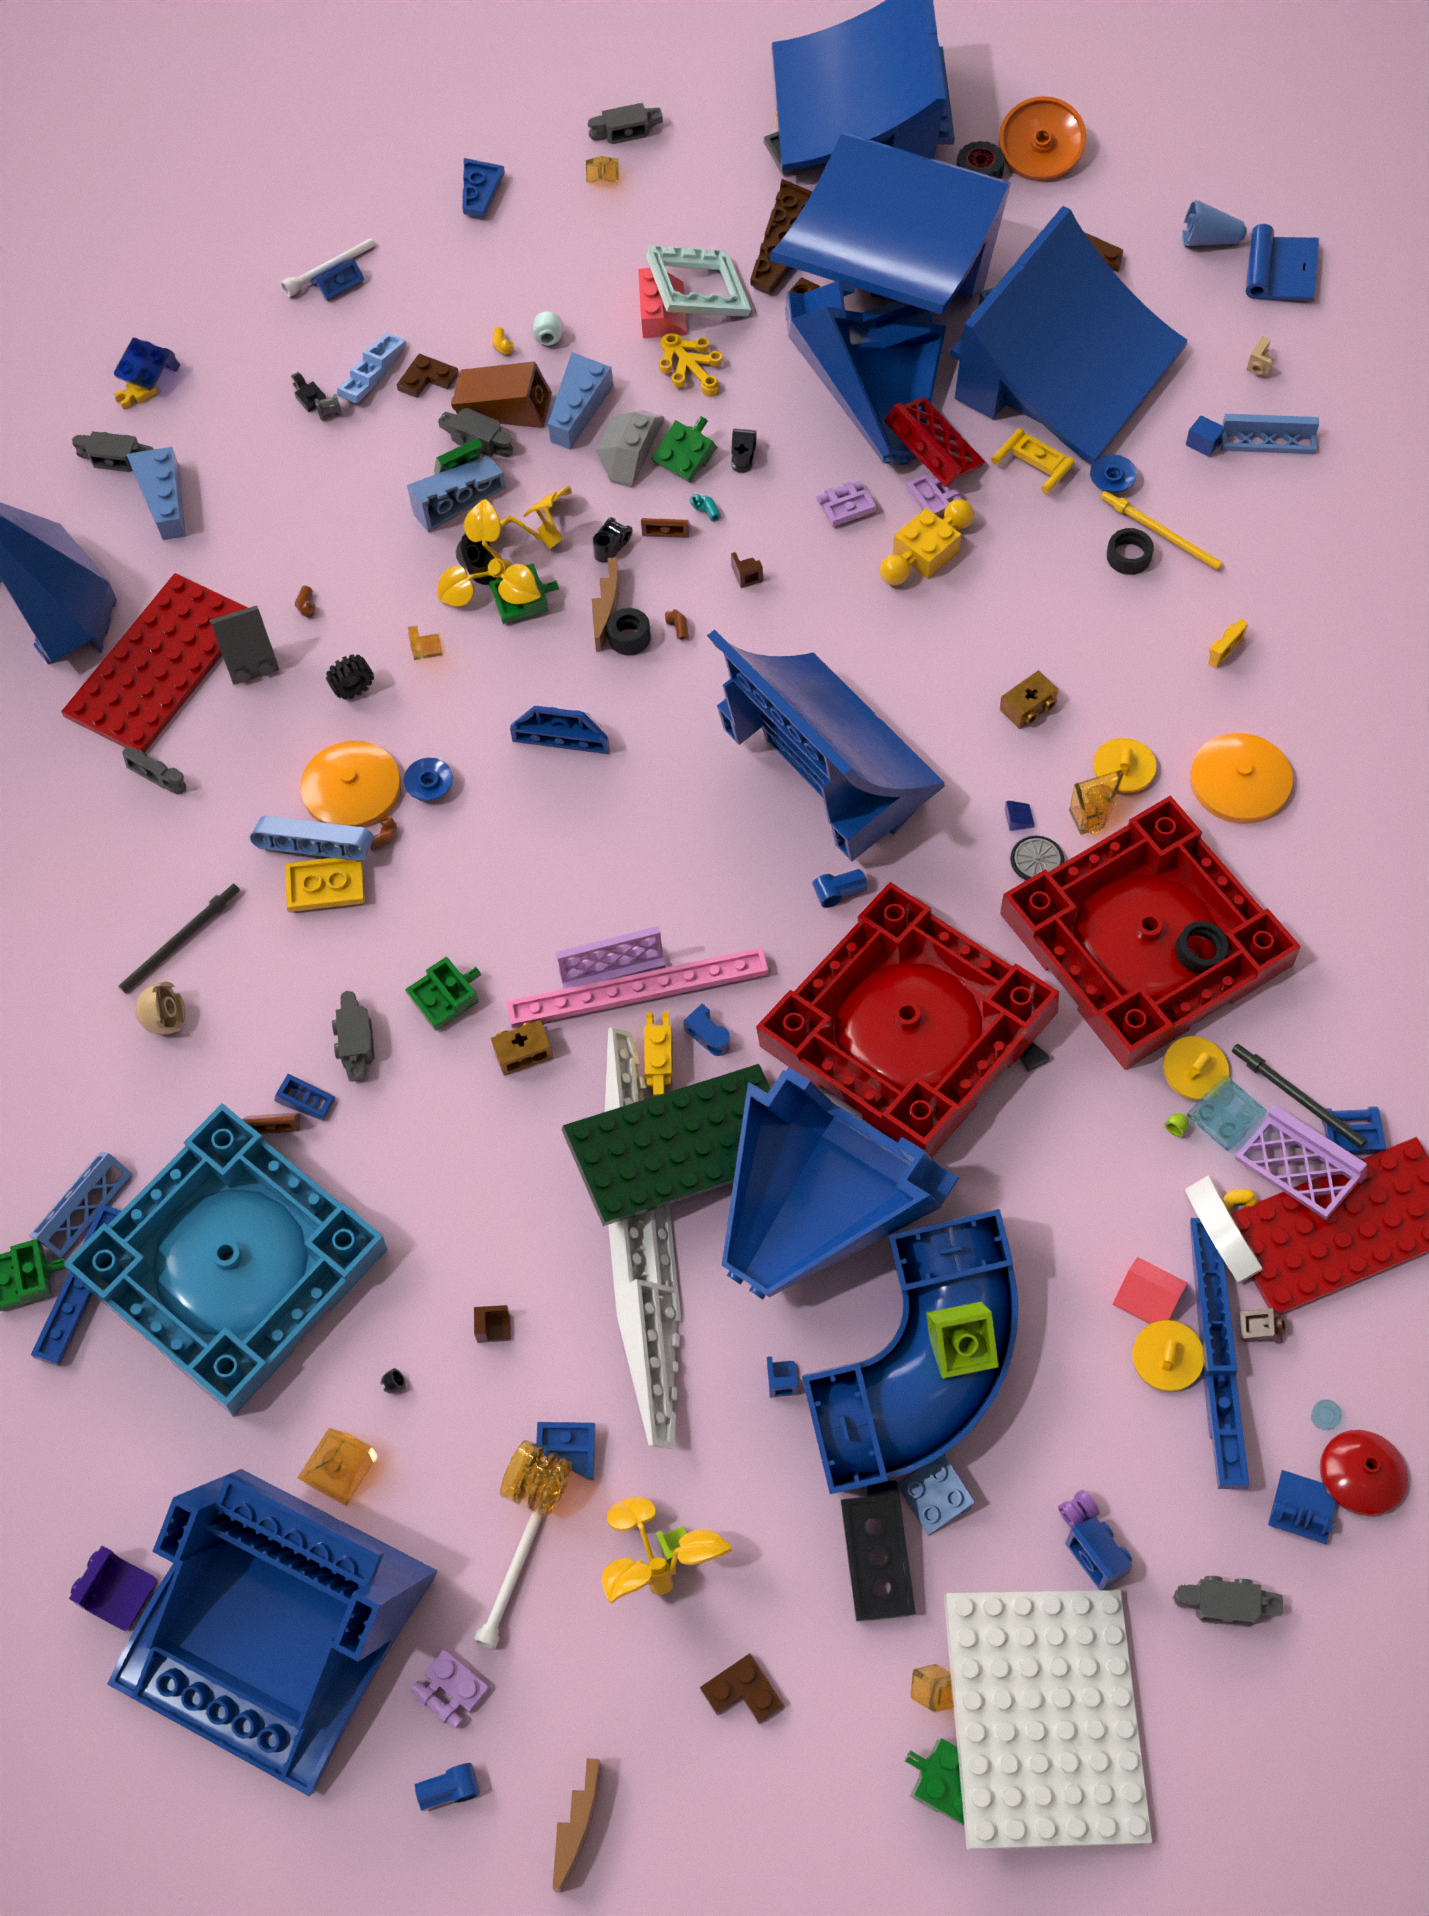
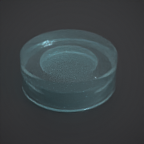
(1326, 1414)

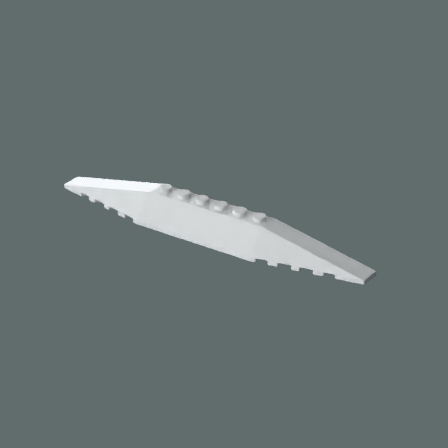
(644, 1273)

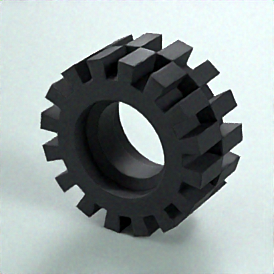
(349, 676)

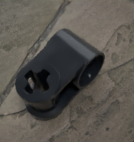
(743, 449)
(610, 539)

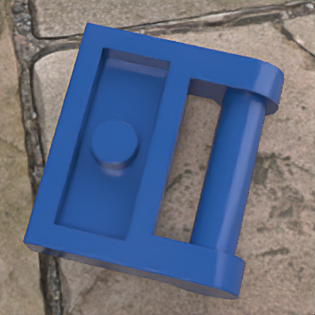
(1371, 1132)

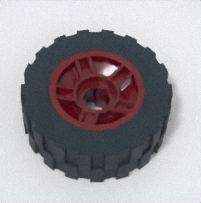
(982, 158)

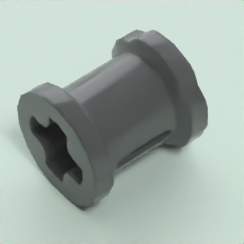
(327, 402)

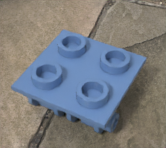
(936, 1494)

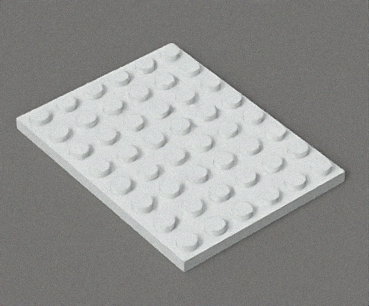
(1045, 1720)

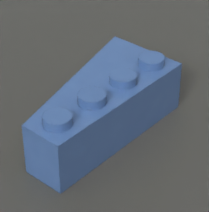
(579, 397)
(160, 483)
(454, 491)

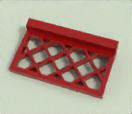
(927, 447)

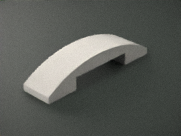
(1223, 1229)

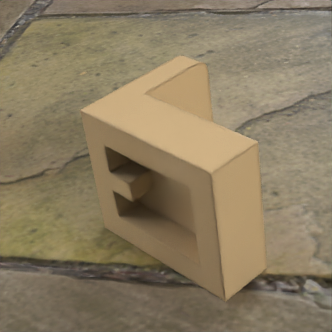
(1259, 359)

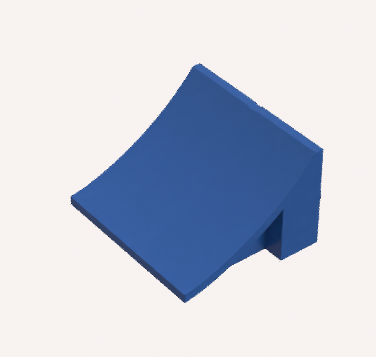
(864, 78)
(897, 225)
(1064, 343)
(829, 738)
(267, 1624)

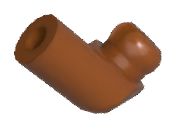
(302, 602)
(679, 621)
(386, 834)

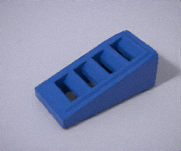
(299, 1085)

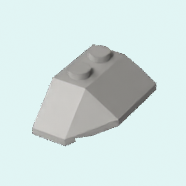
(627, 445)

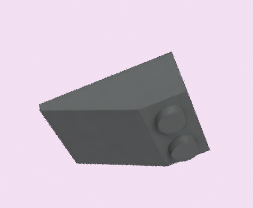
(245, 645)

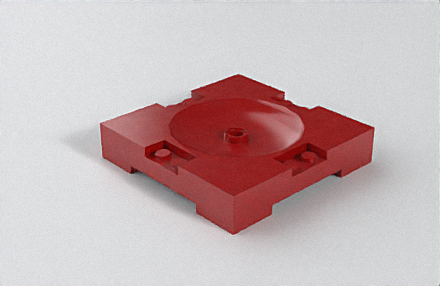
(1091, 932)
(917, 1073)

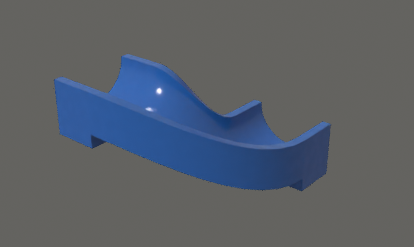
(895, 1407)

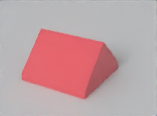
(1149, 1292)

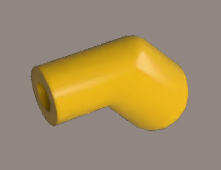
(500, 343)
(1239, 1196)

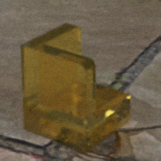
(603, 169)
(424, 646)
(932, 1688)

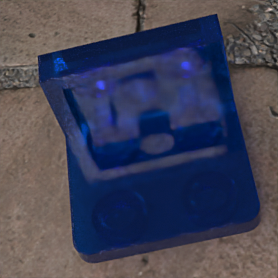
(144, 363)

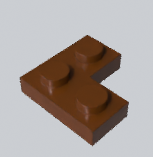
(423, 371)
(746, 1682)

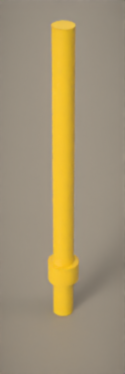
(1123, 506)

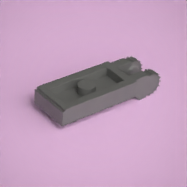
(154, 770)

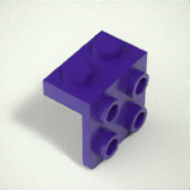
(112, 1589)

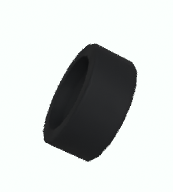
(1130, 536)
(1205, 930)

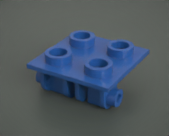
(1302, 1507)

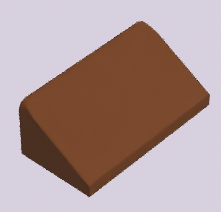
(665, 527)
(274, 1122)

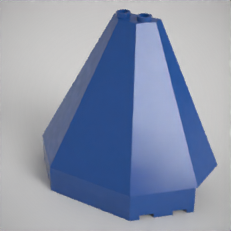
(867, 358)
(53, 584)
(817, 1186)

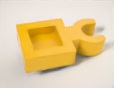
(133, 393)

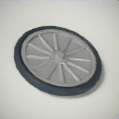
(1034, 855)

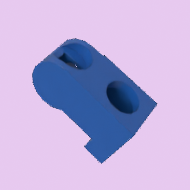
(706, 1033)

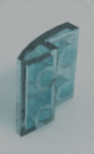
(1226, 1113)

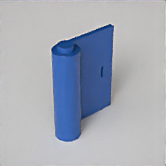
(1278, 265)

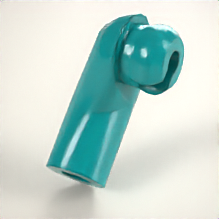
(705, 504)

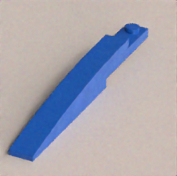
(1219, 1361)

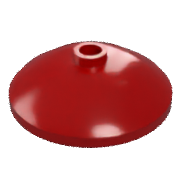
(1353, 1483)

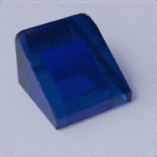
(1018, 815)

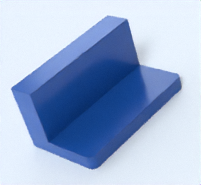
(338, 279)

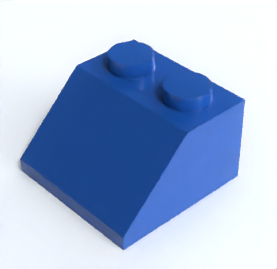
(1098, 1553)

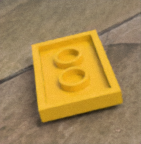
(324, 884)

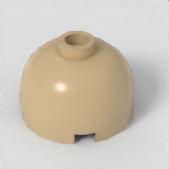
(160, 1009)

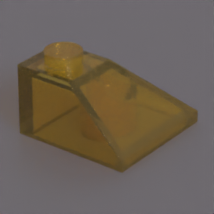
(1094, 801)
(338, 1465)

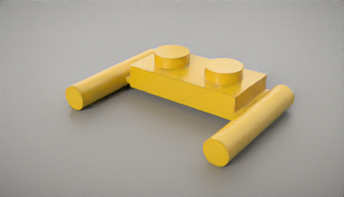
(1037, 455)

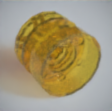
(541, 1480)

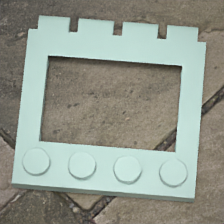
(696, 303)

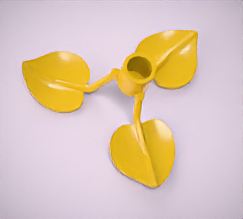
(547, 531)
(518, 580)
(627, 1576)

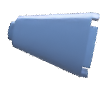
(1211, 226)

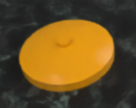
(1241, 778)
(350, 784)

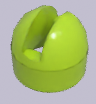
(1177, 1124)

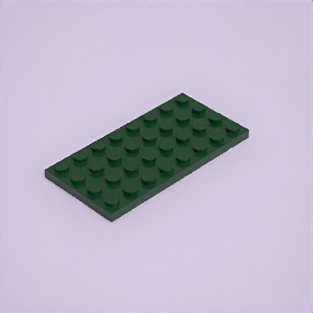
(662, 1145)

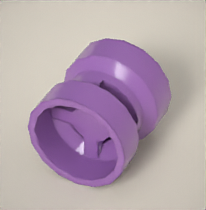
(1078, 1509)

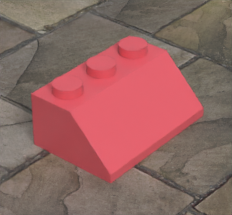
(654, 318)

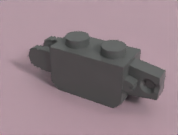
(624, 123)
(471, 425)
(108, 449)
(355, 1037)
(1228, 1602)

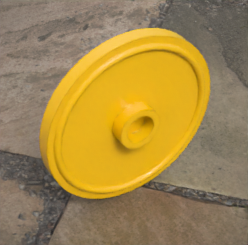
(1130, 757)
(1194, 1066)
(1168, 1356)

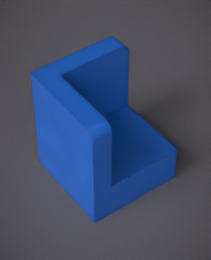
(1205, 436)
(782, 1378)

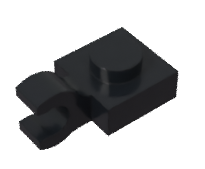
(306, 392)

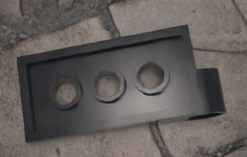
(884, 1505)

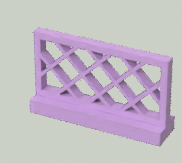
(622, 963)
(1314, 1143)

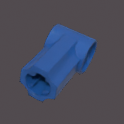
(832, 888)
(455, 1786)

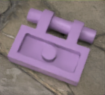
(928, 495)
(849, 507)
(457, 1682)

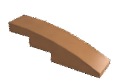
(606, 605)
(572, 1835)

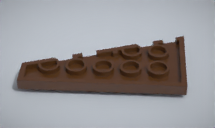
(787, 208)

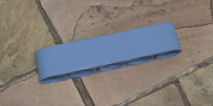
(312, 838)

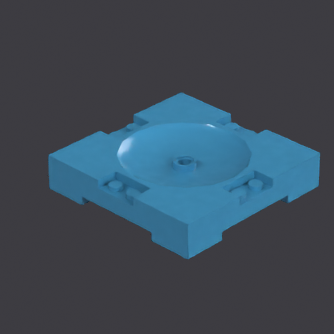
(239, 1316)

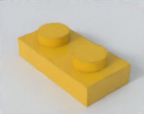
(1231, 638)

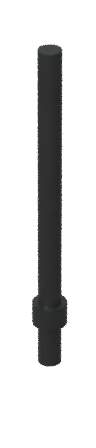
(215, 905)
(1258, 1064)

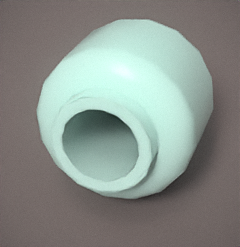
(547, 328)

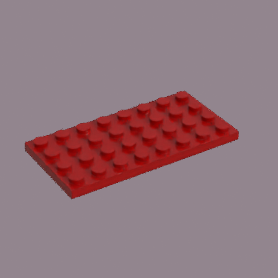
(153, 665)
(1368, 1233)

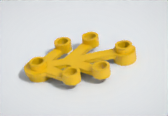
(673, 344)

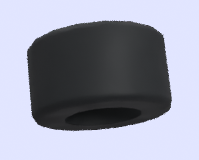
(628, 643)

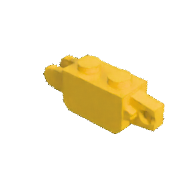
(658, 1053)

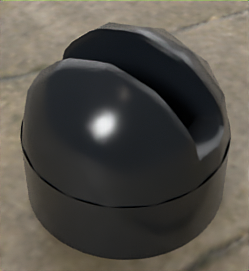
(393, 1381)

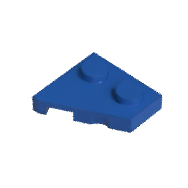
(571, 1441)

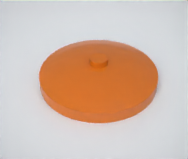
(1042, 138)

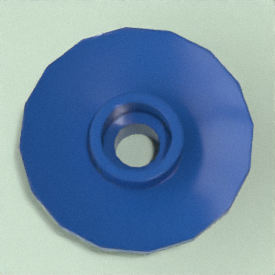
(1113, 473)
(426, 771)

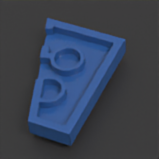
(480, 186)

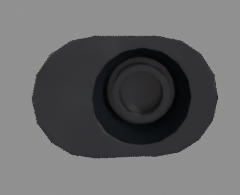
(474, 558)

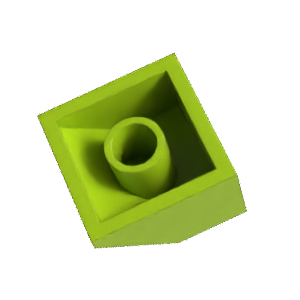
(962, 1339)

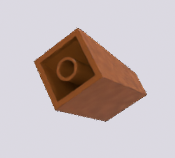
(506, 393)

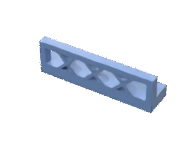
(1268, 429)
(72, 1198)

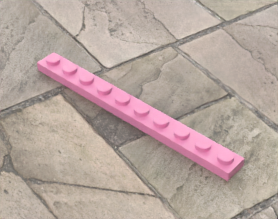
(638, 987)

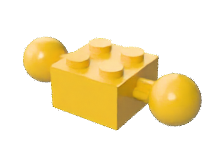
(927, 542)

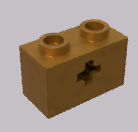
(1029, 699)
(534, 1050)

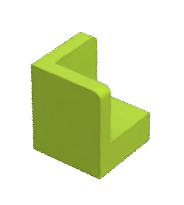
(670, 1542)

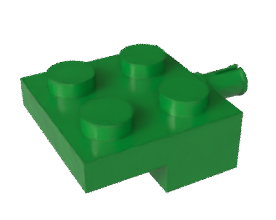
(684, 449)
(513, 612)
(443, 993)
(26, 1274)
(939, 1780)

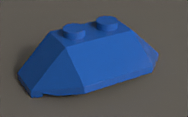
(560, 730)

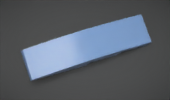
(375, 363)

